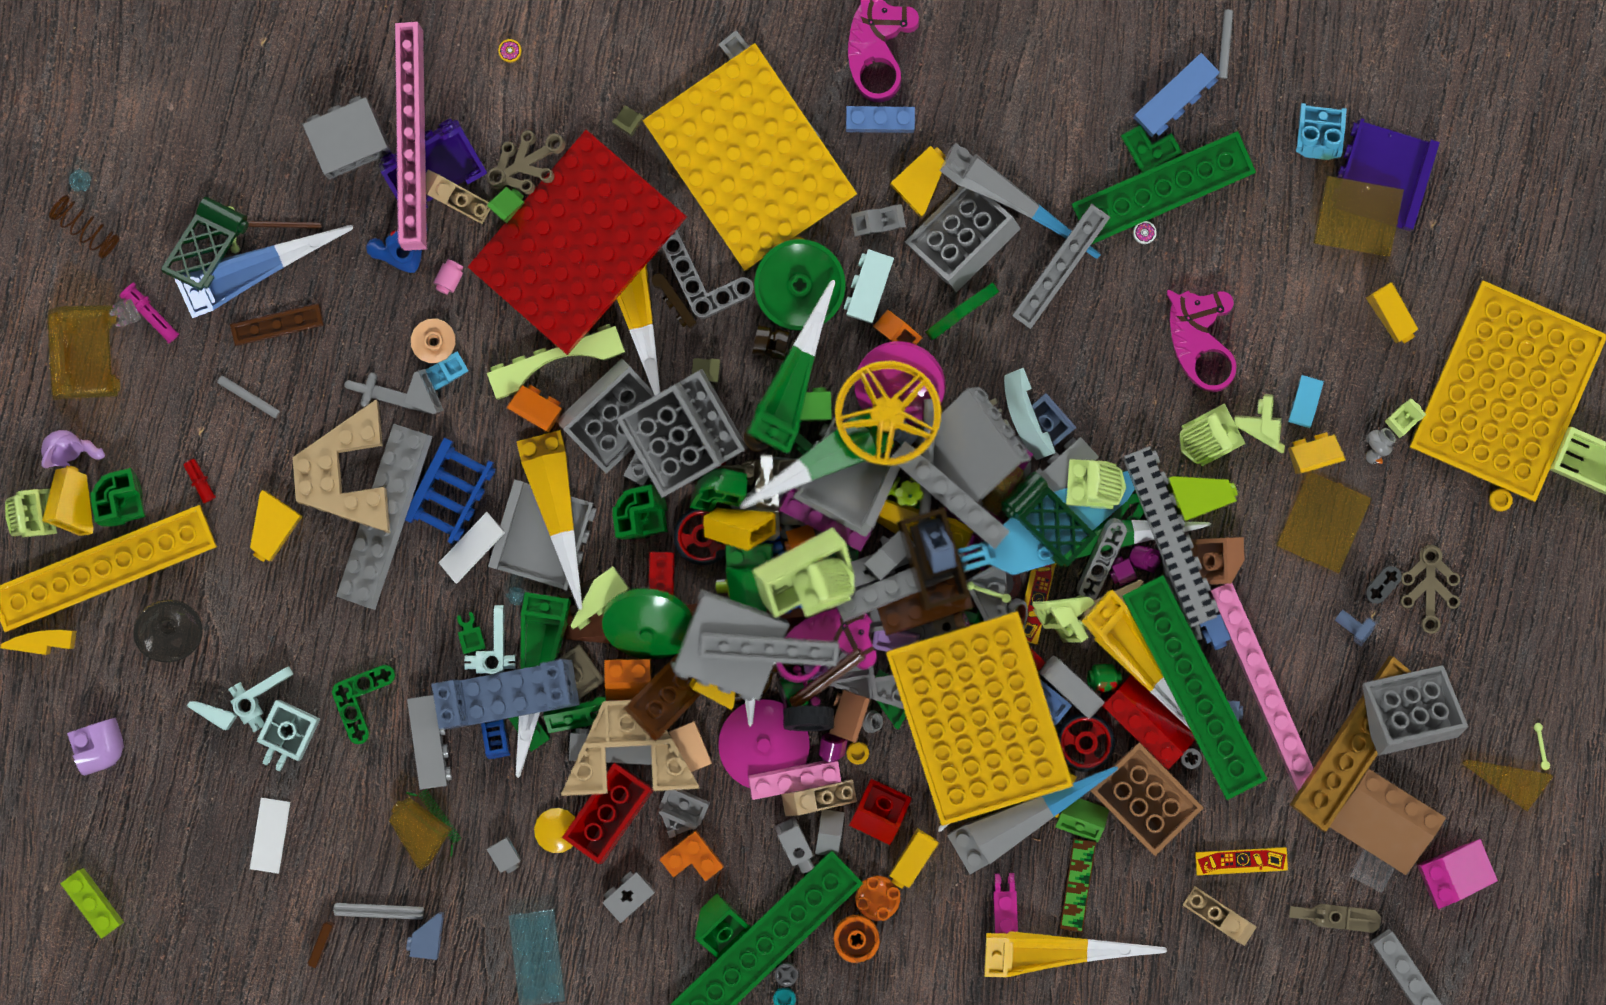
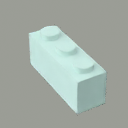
(868, 286)

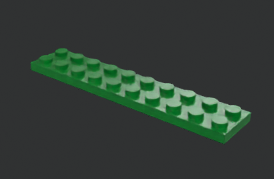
(1194, 687)
(774, 935)

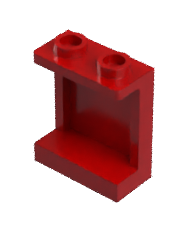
(662, 571)

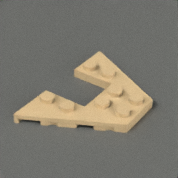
(319, 475)
(618, 729)

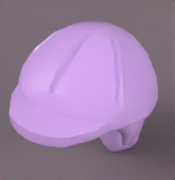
(64, 447)

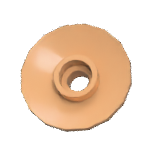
(429, 330)

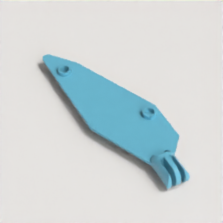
(1022, 551)

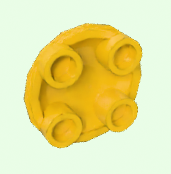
(550, 829)

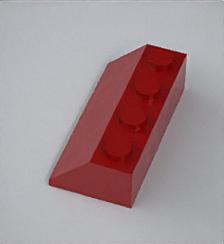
(1149, 721)
(608, 815)

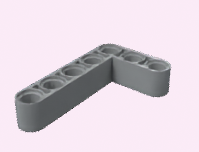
(701, 295)

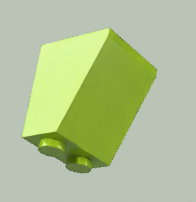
(1200, 495)

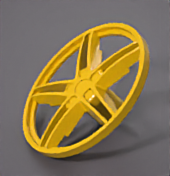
(888, 412)

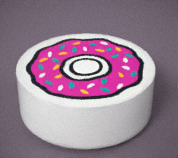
(1144, 232)

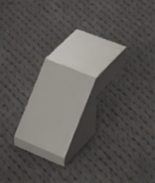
(878, 220)
(887, 557)

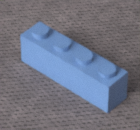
(1176, 95)

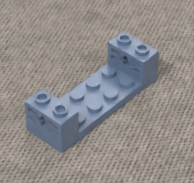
(505, 694)

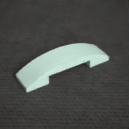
(1024, 416)

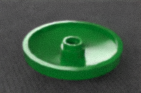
(793, 281)
(646, 623)

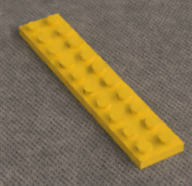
(104, 568)

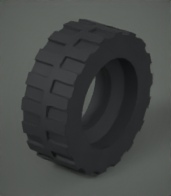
(808, 718)

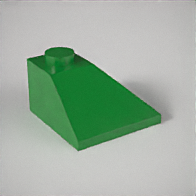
(719, 926)

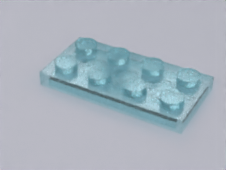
(537, 957)

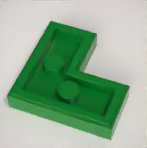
(1147, 154)

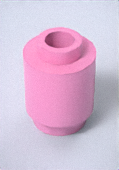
(448, 277)

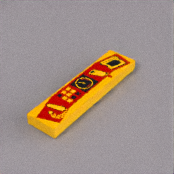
(1037, 590)
(1241, 861)

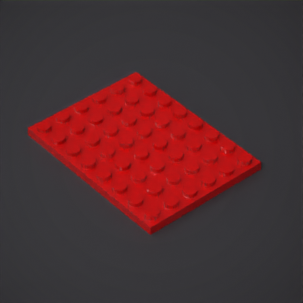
(577, 242)

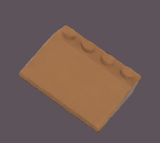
(1147, 799)
(1387, 822)

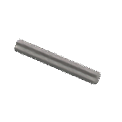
(378, 911)

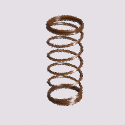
(104, 245)

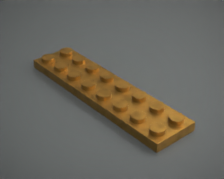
(1342, 762)

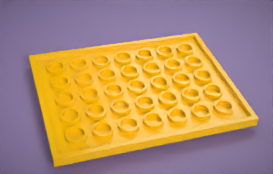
(749, 156)
(1508, 391)
(979, 718)

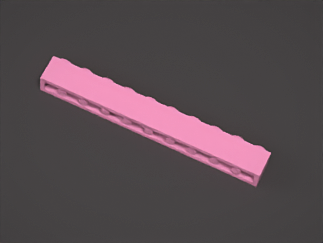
(410, 136)
(1263, 684)

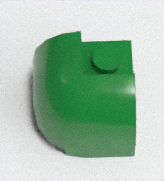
(719, 486)
(117, 498)
(640, 513)

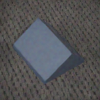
(1052, 419)

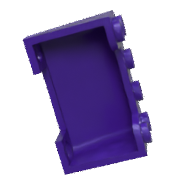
(446, 154)

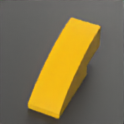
(41, 641)

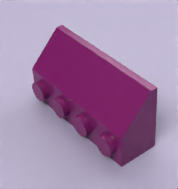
(818, 520)

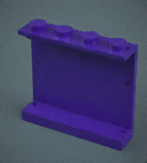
(1391, 161)

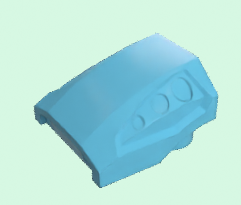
(1321, 132)

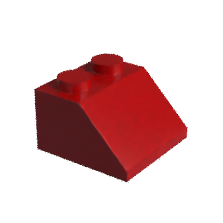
(880, 811)

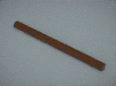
(285, 224)

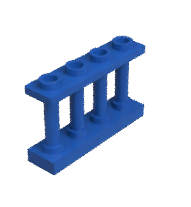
(437, 472)

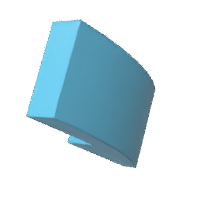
(446, 371)
(1305, 401)

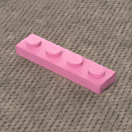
(793, 779)

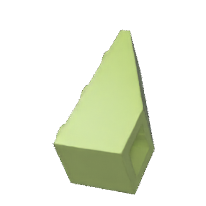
(599, 595)

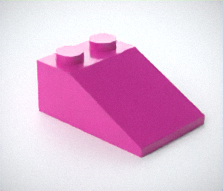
(1457, 873)

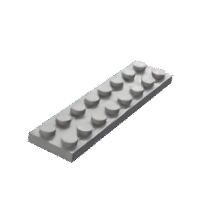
(373, 547)

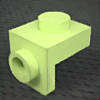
(1405, 417)

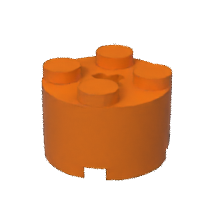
(861, 950)

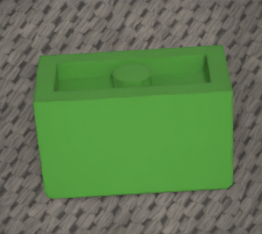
(1083, 819)

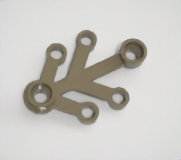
(523, 162)
(1430, 584)

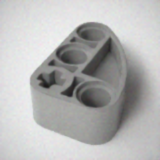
(1071, 687)

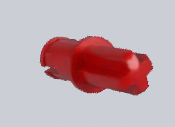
(199, 481)

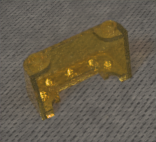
(81, 352)

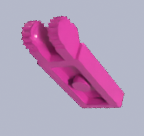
(1005, 906)

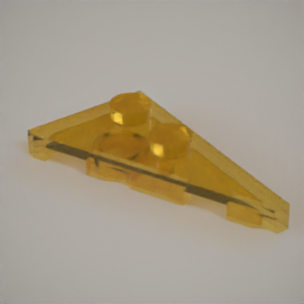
(1517, 784)

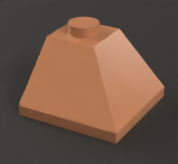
(1219, 558)

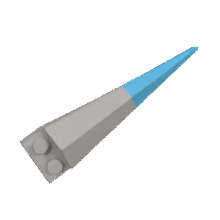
(982, 178)
(991, 836)

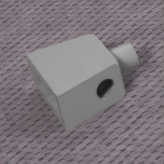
(792, 837)

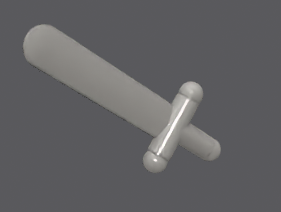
(380, 393)

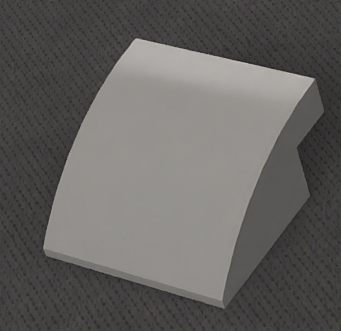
(682, 433)

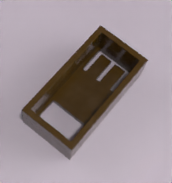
(920, 565)

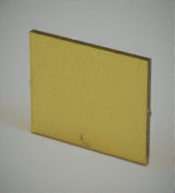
(1358, 216)
(1323, 522)

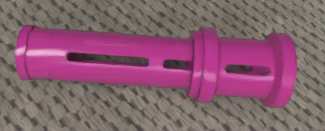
(149, 313)

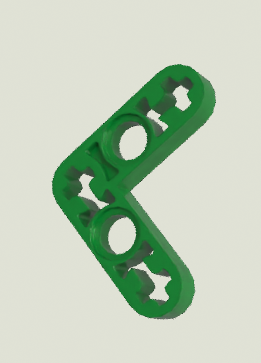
(961, 311)
(354, 692)

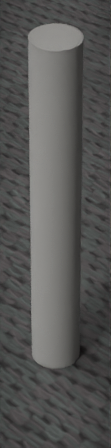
(1225, 44)
(249, 397)

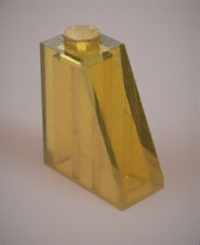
(418, 831)

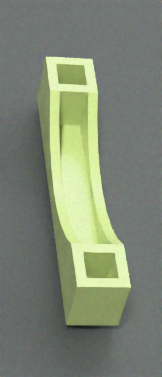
(509, 379)

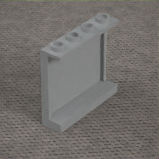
(975, 445)
(852, 494)
(526, 544)
(726, 616)

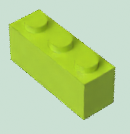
(92, 903)

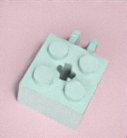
(274, 735)

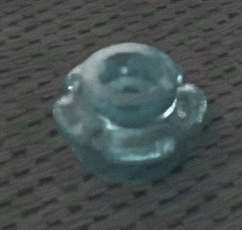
(80, 174)
(515, 595)

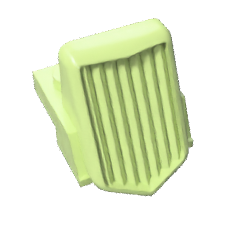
(1263, 428)
(1210, 436)
(1094, 484)
(25, 513)
(823, 585)
(1063, 615)

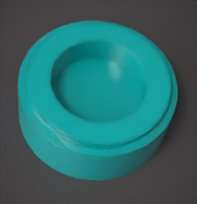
(784, 996)

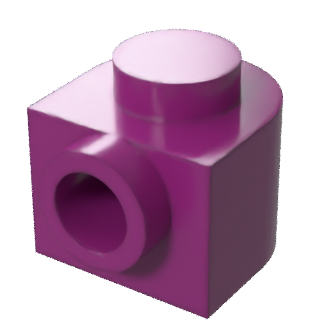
(1145, 558)
(1122, 571)
(832, 747)

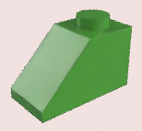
(506, 203)

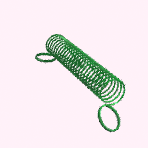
(413, 794)

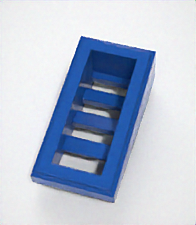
(492, 754)

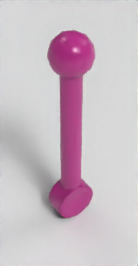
(797, 670)

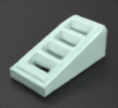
(217, 716)

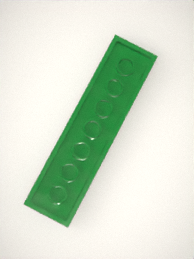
(1169, 185)

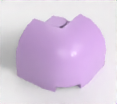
(96, 746)

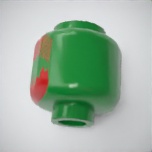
(1103, 678)

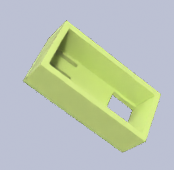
(1592, 467)
(774, 576)

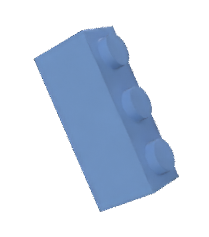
(880, 119)

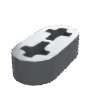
(1387, 589)

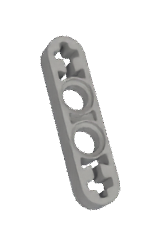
(1104, 560)

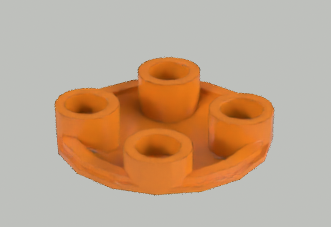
(877, 898)

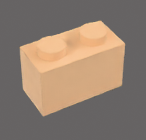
(691, 746)

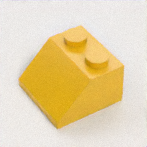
(1315, 454)

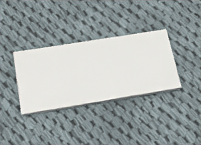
(471, 547)
(270, 835)

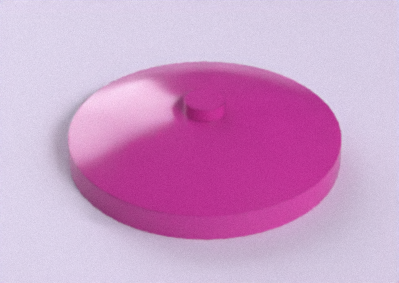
(894, 380)
(761, 746)

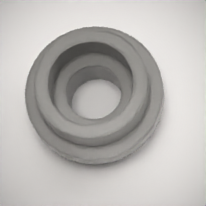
(872, 721)

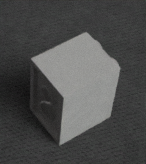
(346, 137)

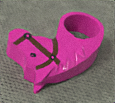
(870, 29)
(1189, 323)
(830, 627)

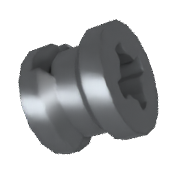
(786, 978)

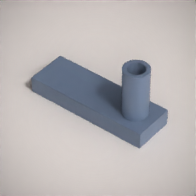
(1361, 631)

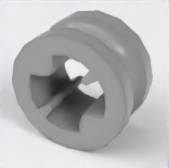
(1194, 752)

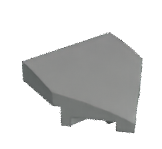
(682, 811)

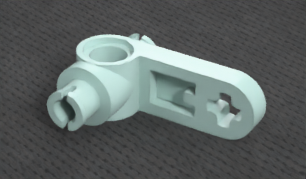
(479, 660)
(253, 716)

